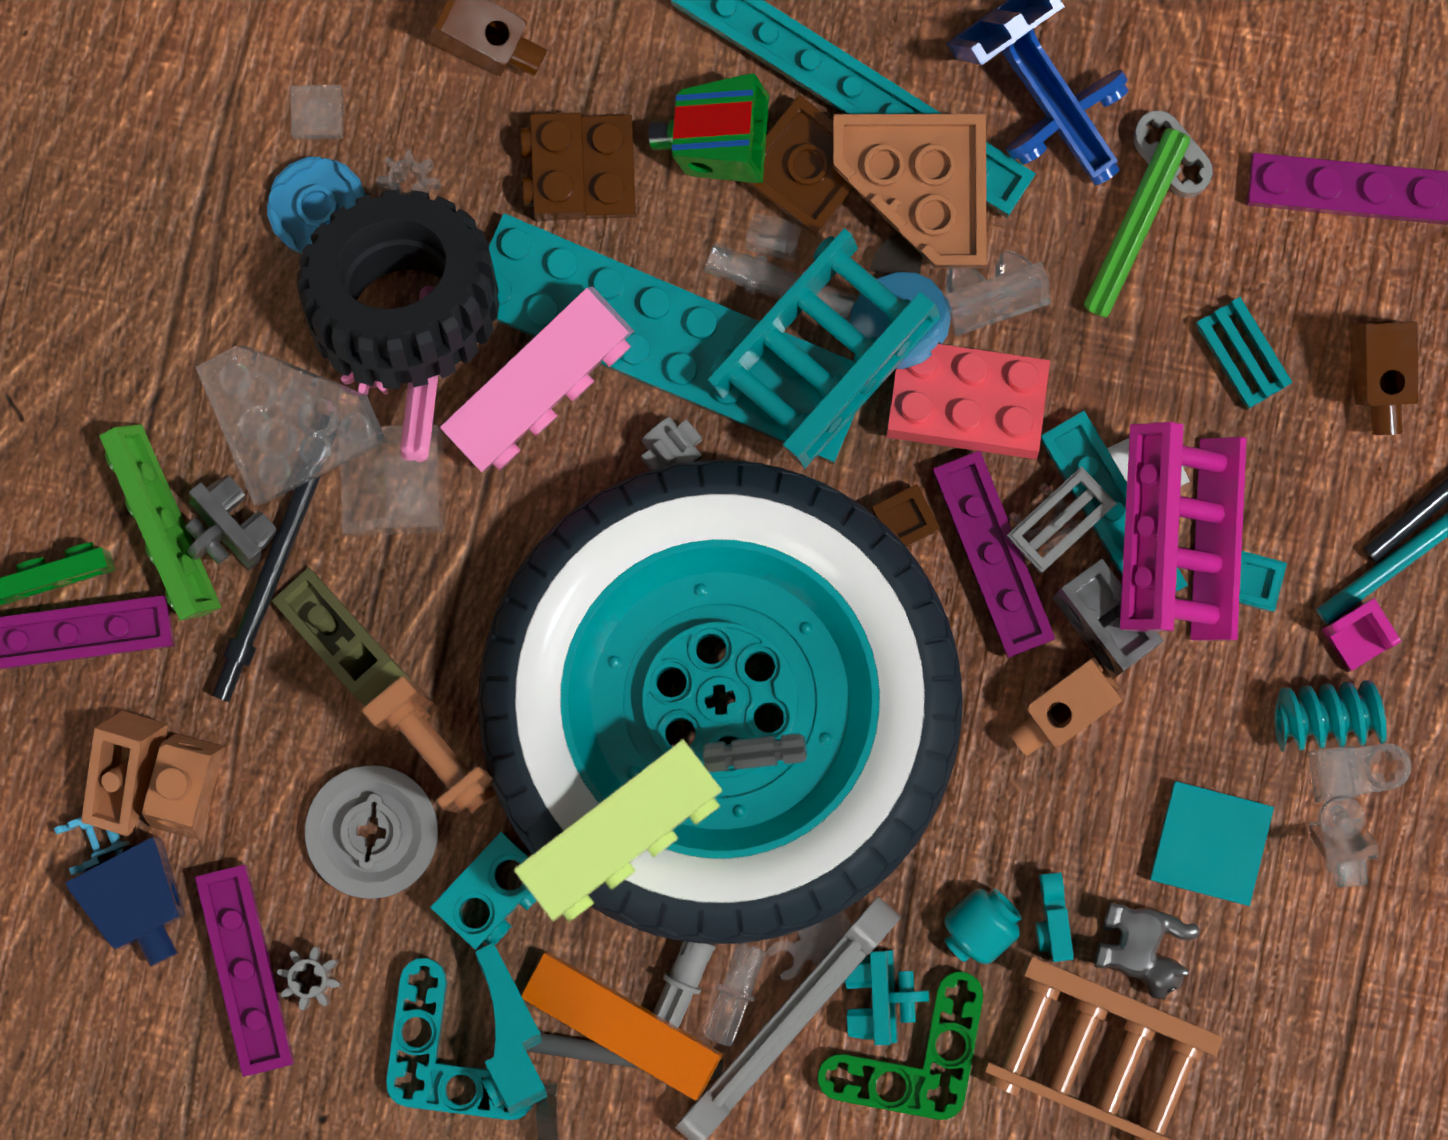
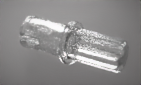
(735, 994)

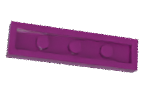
(1348, 188)
(991, 556)
(85, 632)
(245, 970)

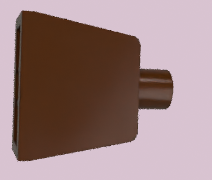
(463, 30)
(1382, 349)

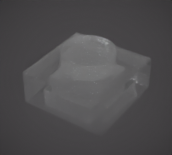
(317, 112)

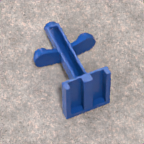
(1011, 31)

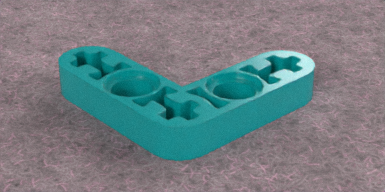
(435, 1074)

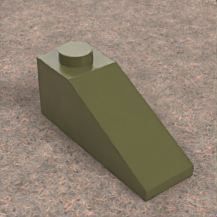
(338, 637)

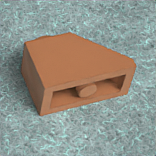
(121, 771)

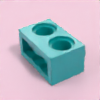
(481, 882)

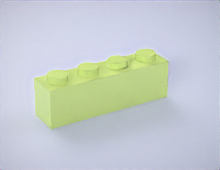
(618, 831)

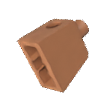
(1085, 691)
(182, 785)

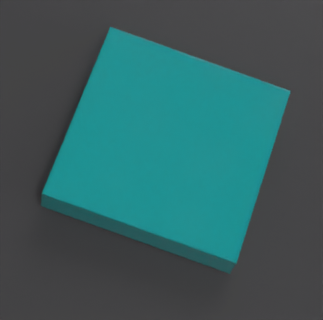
(1211, 843)

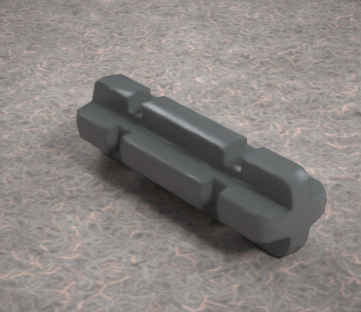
(754, 752)

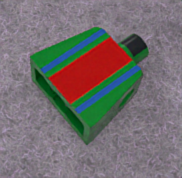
(717, 130)

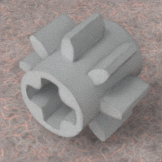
(671, 444)
(298, 986)

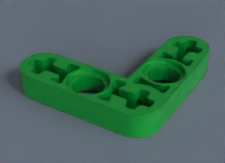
(917, 1079)

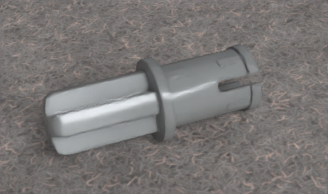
(683, 981)

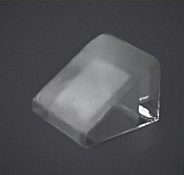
(773, 236)

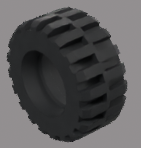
(389, 237)

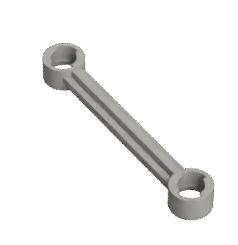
(788, 1021)

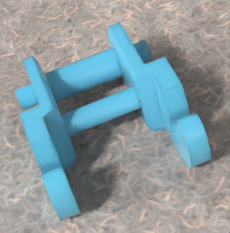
(116, 844)

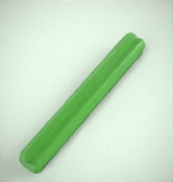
(1137, 222)

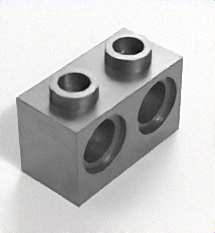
(1094, 610)

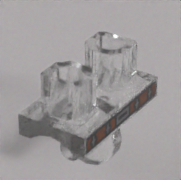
(1344, 840)

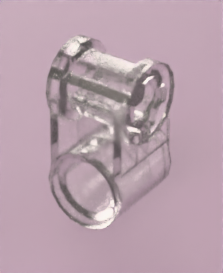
(1351, 772)

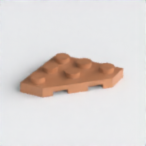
(921, 178)

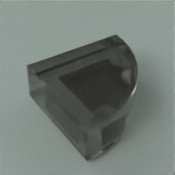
(896, 256)
(548, 1115)

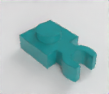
(1054, 932)

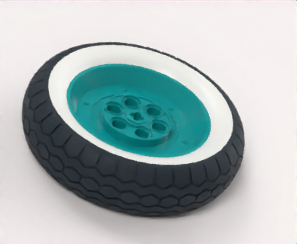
(770, 572)

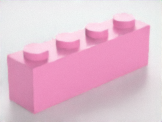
(537, 380)

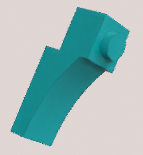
(511, 1071)

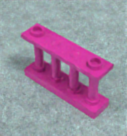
(1153, 531)

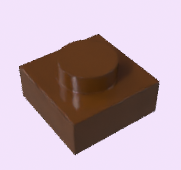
(907, 516)

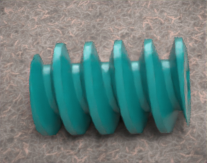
(1329, 714)

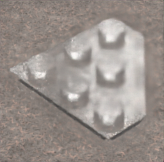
(285, 420)

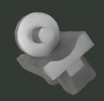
(213, 508)

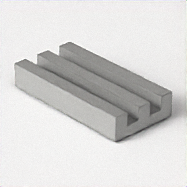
(1029, 551)

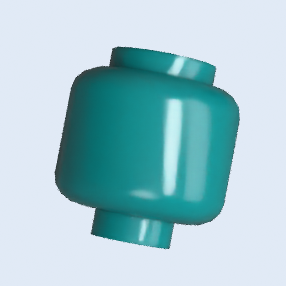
(982, 926)

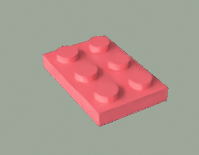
(971, 401)

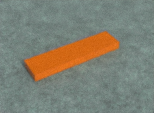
(621, 1026)

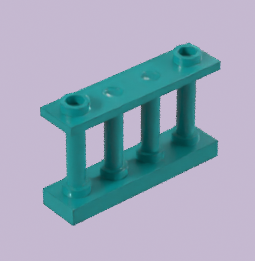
(839, 394)

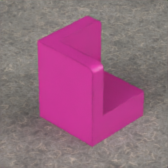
(1361, 634)

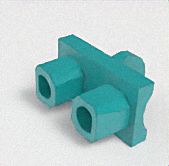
(881, 1020)

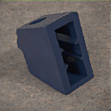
(133, 899)

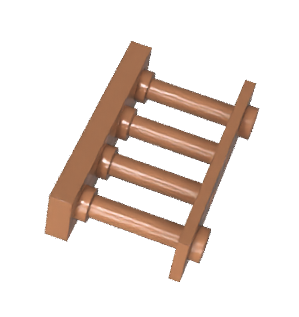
(404, 710)
(1093, 1005)

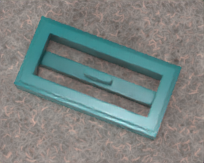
(1259, 341)

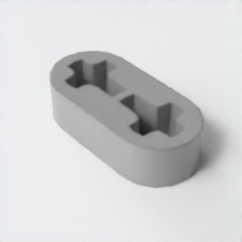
(1192, 156)

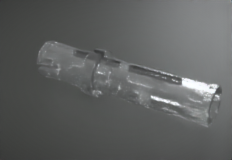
(767, 278)

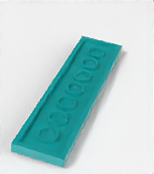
(674, 330)

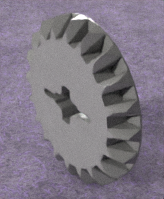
(349, 803)

